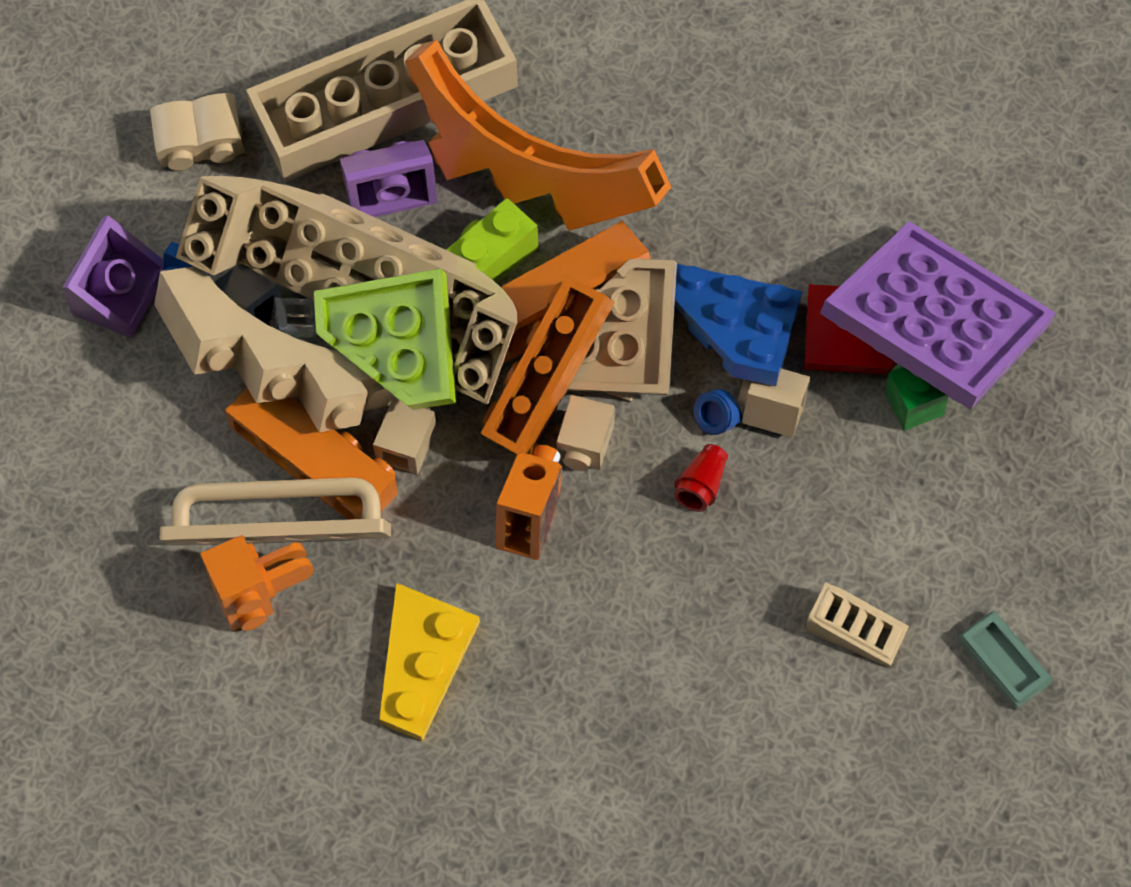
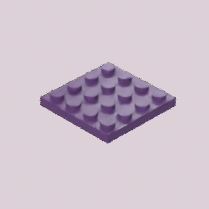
(938, 314)

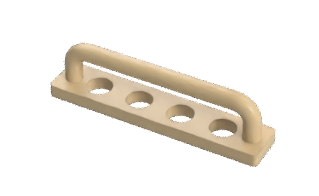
(367, 528)

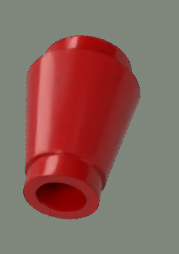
(701, 479)

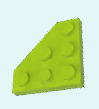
(394, 333)

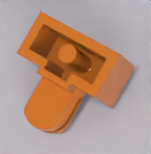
(247, 582)

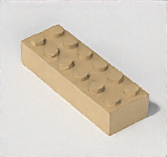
(367, 92)

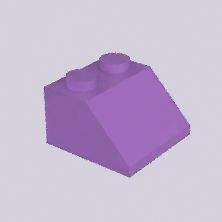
(390, 178)

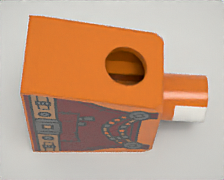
(529, 491)

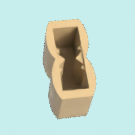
(197, 131)

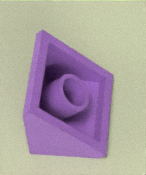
(113, 279)

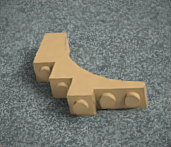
(273, 365)

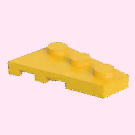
(421, 659)

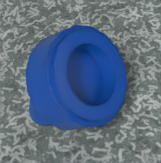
(716, 412)

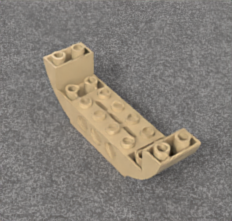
(324, 244)

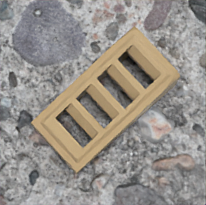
(863, 611)

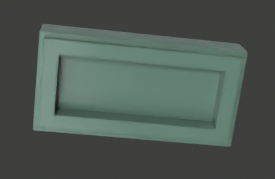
(1005, 659)

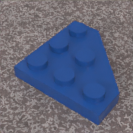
(739, 319)

